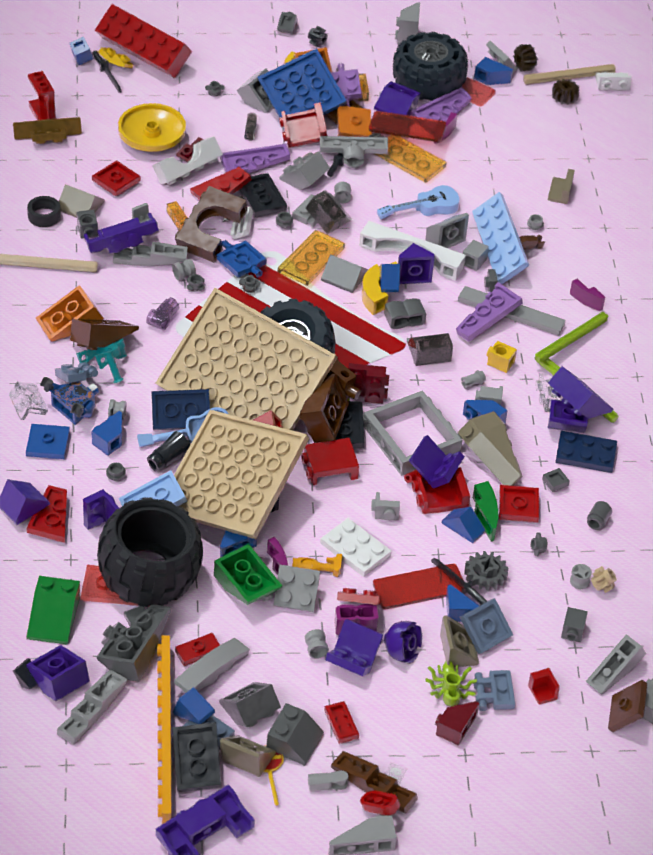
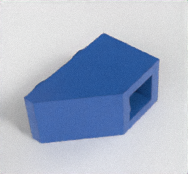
(492, 72)
(476, 408)
(108, 434)

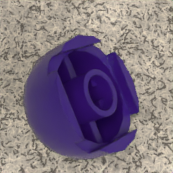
(403, 640)

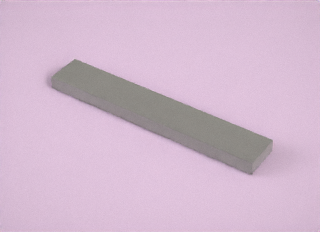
(521, 314)

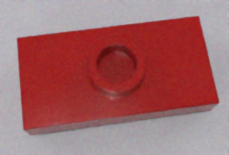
(196, 649)
(341, 722)

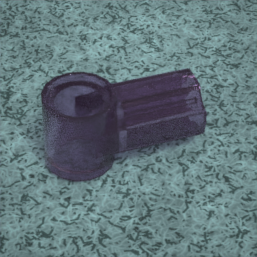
(161, 316)

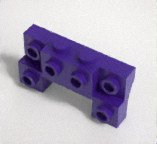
(122, 235)
(203, 820)

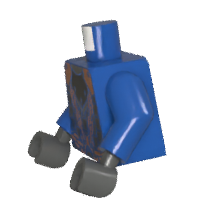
(72, 399)

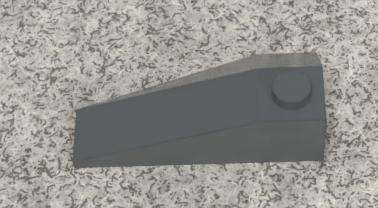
(135, 646)

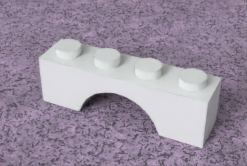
(204, 152)

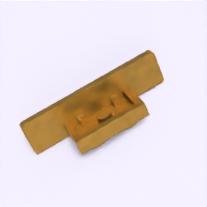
(48, 129)

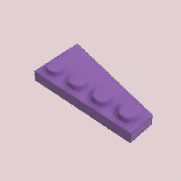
(442, 107)
(255, 158)
(491, 310)

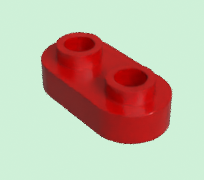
(380, 803)

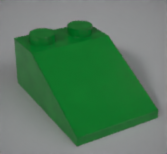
(245, 575)
(53, 610)

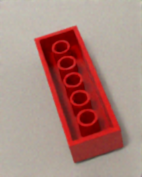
(143, 40)

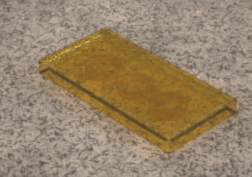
(412, 159)
(311, 257)

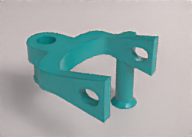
(112, 351)

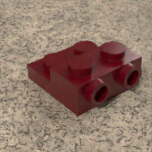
(371, 382)

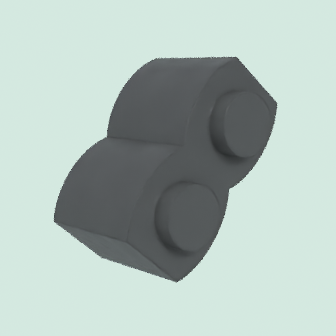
(405, 313)

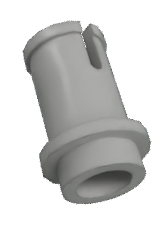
(473, 379)

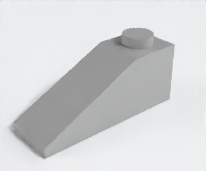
(616, 664)
(369, 836)

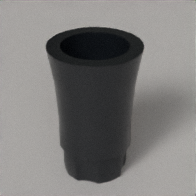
(168, 452)

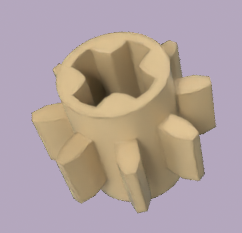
(603, 579)

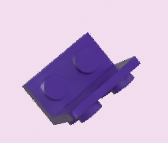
(434, 464)
(98, 508)
(355, 648)

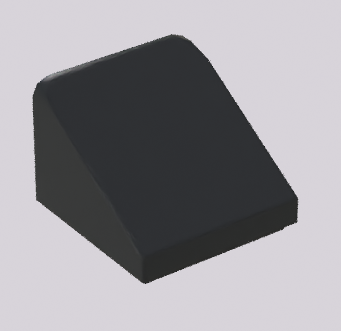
(24, 676)

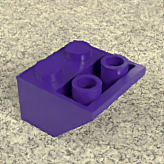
(397, 99)

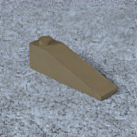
(489, 441)

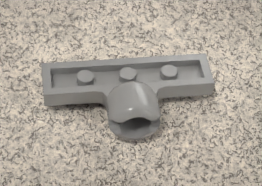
(353, 147)

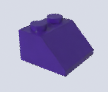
(59, 672)

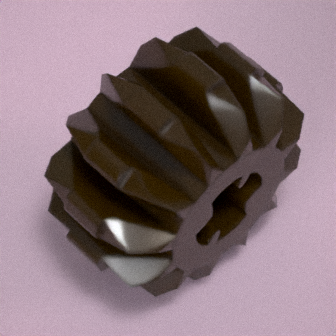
(525, 57)
(565, 91)

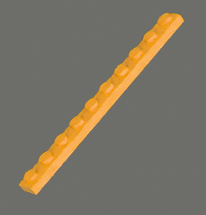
(164, 735)

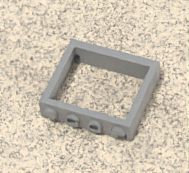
(372, 425)

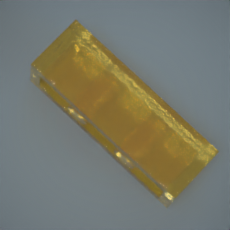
(364, 88)
(176, 214)

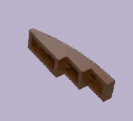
(369, 778)

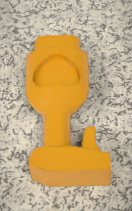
(313, 564)

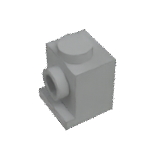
(490, 393)

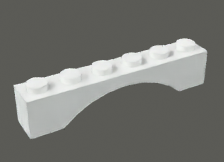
(382, 238)

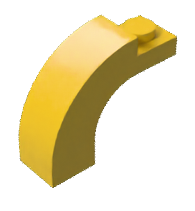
(372, 297)

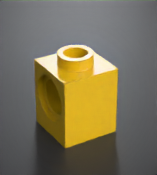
(501, 356)

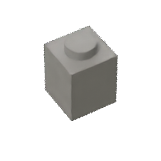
(476, 255)

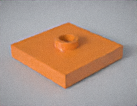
(353, 121)

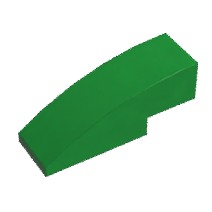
(486, 508)

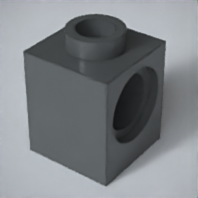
(87, 223)
(574, 624)

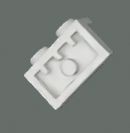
(613, 81)

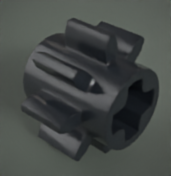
(317, 36)

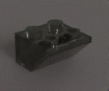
(327, 211)
(431, 349)

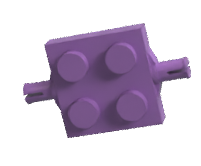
(348, 82)

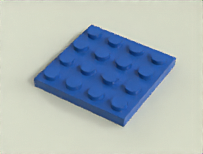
(302, 84)

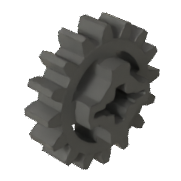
(486, 570)

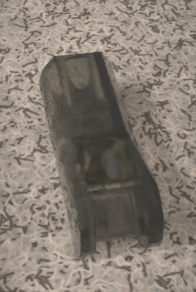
(250, 127)

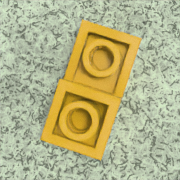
(117, 59)

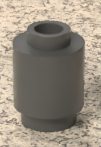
(599, 515)

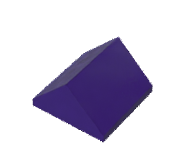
(416, 265)
(563, 418)
(21, 500)

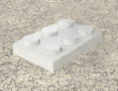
(357, 547)

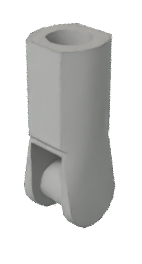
(325, 781)

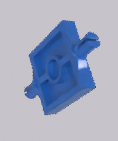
(241, 258)

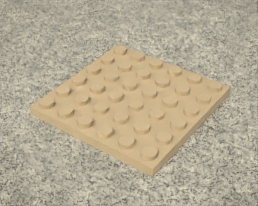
(237, 471)

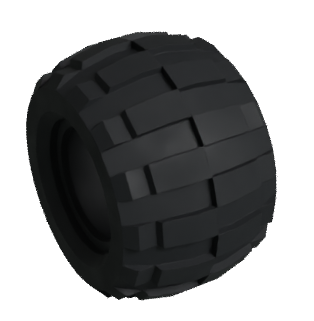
(156, 528)

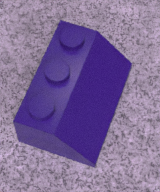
(578, 394)

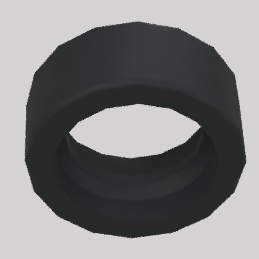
(44, 202)

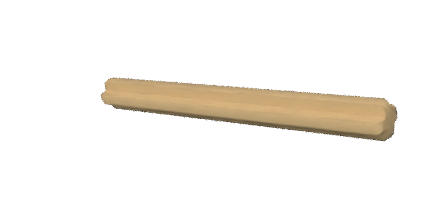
(568, 74)
(51, 263)

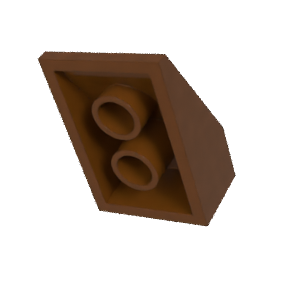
(99, 333)
(325, 411)

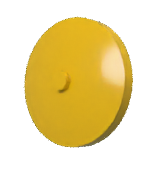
(151, 127)

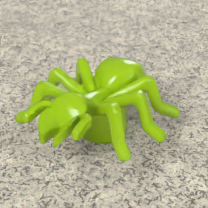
(451, 684)

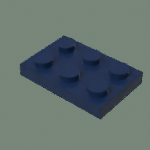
(173, 407)
(586, 451)

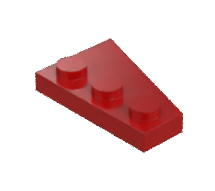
(227, 182)
(52, 519)

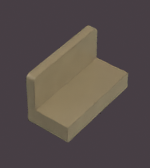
(561, 188)

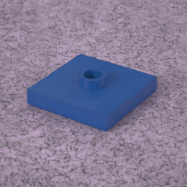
(47, 441)

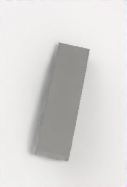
(151, 255)
(211, 665)
(92, 707)

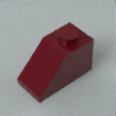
(456, 721)

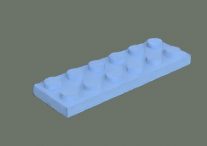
(501, 236)

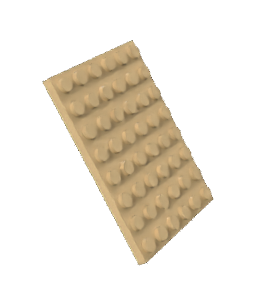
(246, 362)

